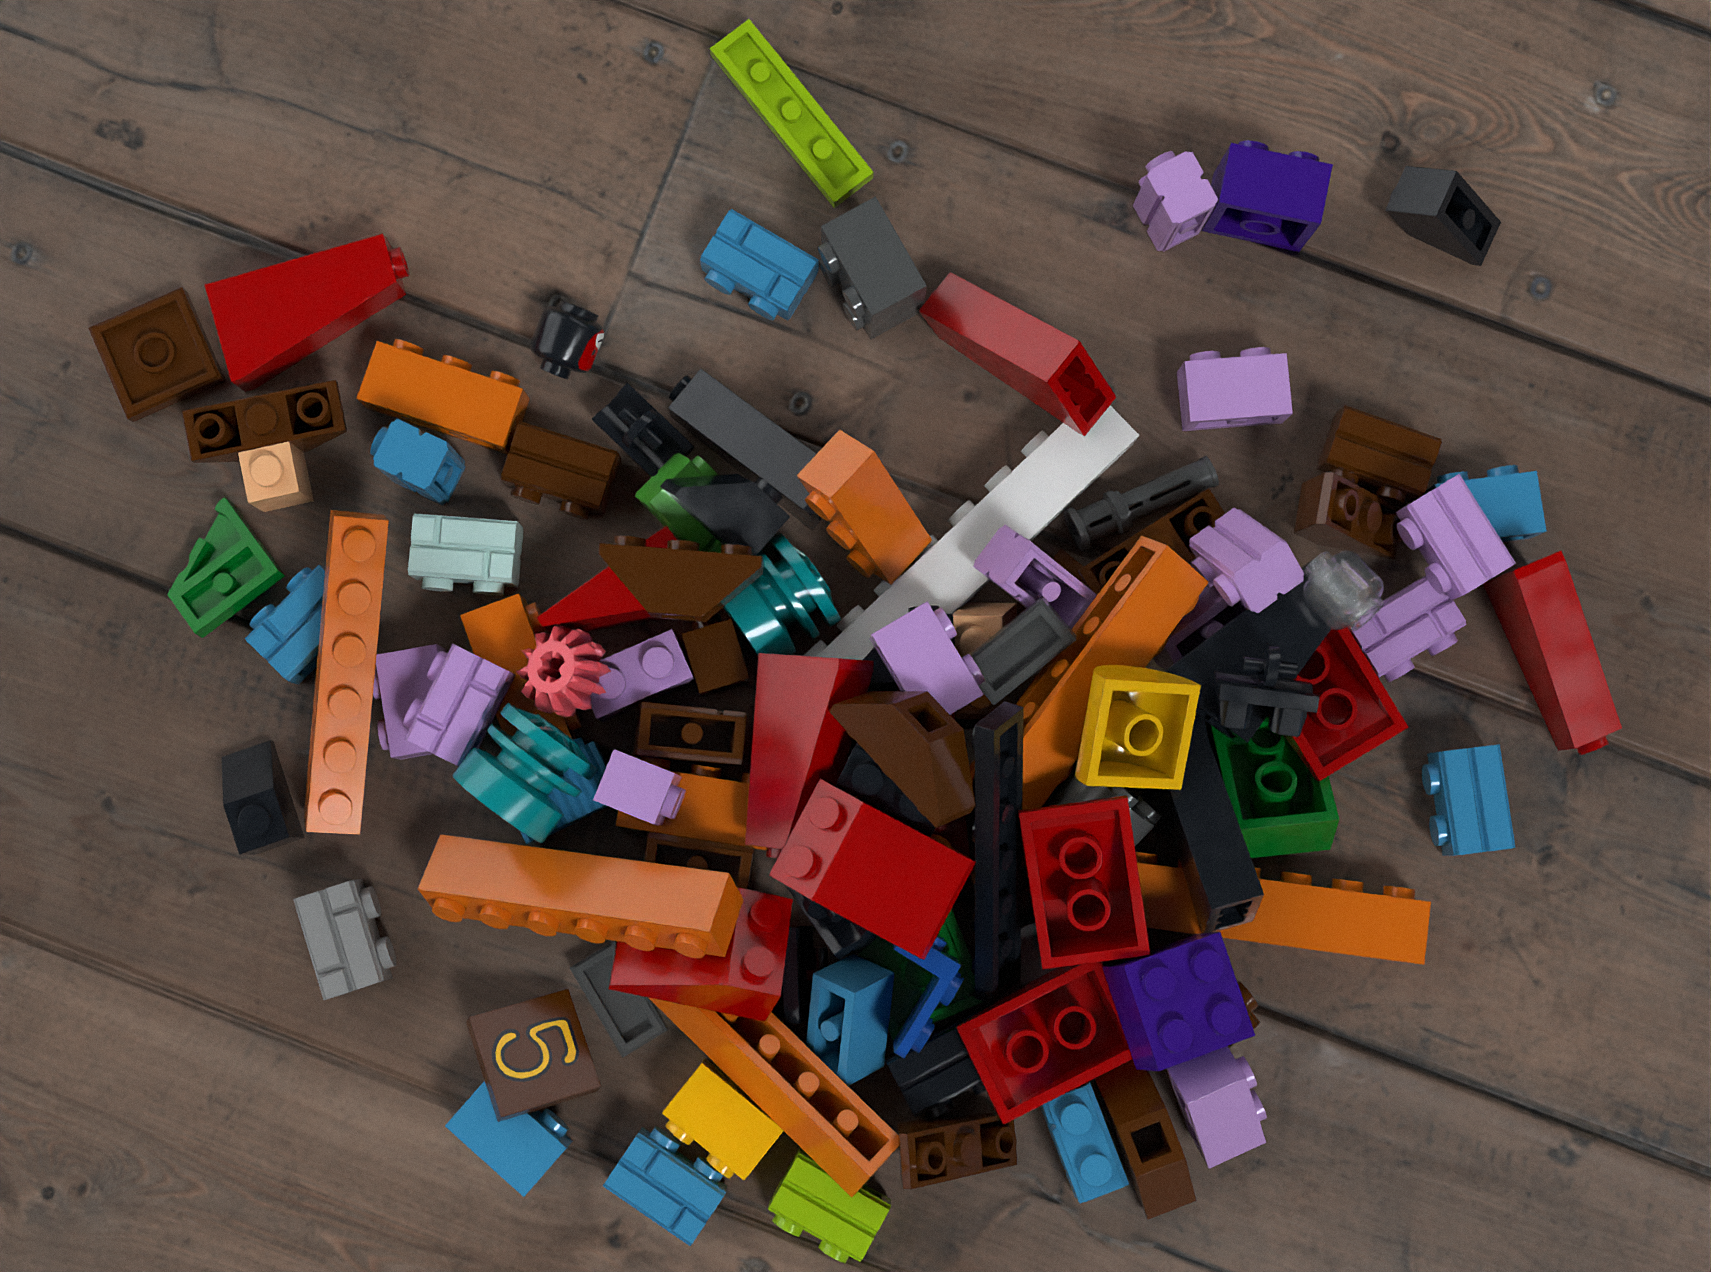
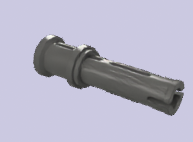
(1120, 518)

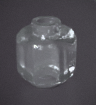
(1342, 590)

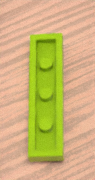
(791, 113)

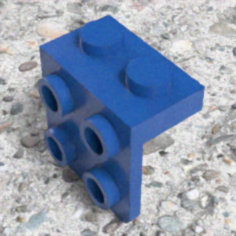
(940, 989)

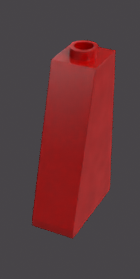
(300, 305)
(1020, 351)
(1556, 652)
(796, 738)

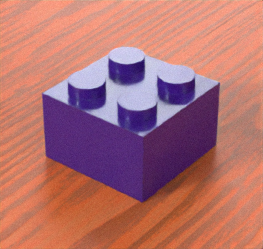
(1268, 195)
(1178, 1001)

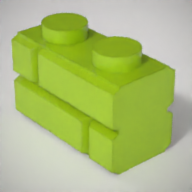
(817, 1204)

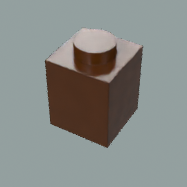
(715, 655)

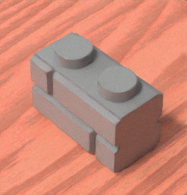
(345, 938)

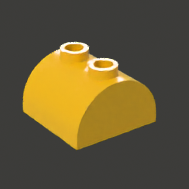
(1137, 728)

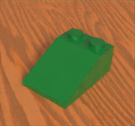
(1275, 794)

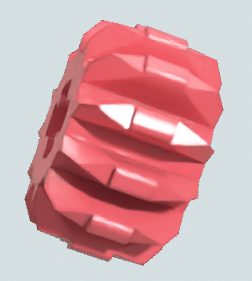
(563, 671)

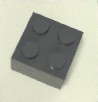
(871, 268)

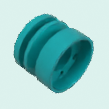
(781, 599)
(525, 772)

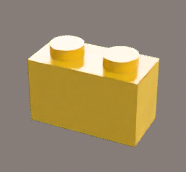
(721, 1121)

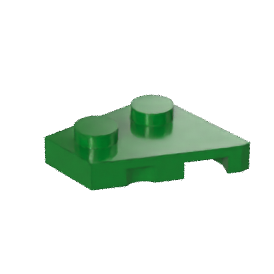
(223, 572)

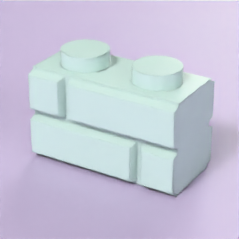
(465, 552)

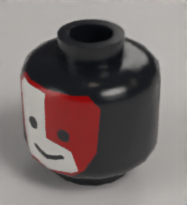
(567, 339)

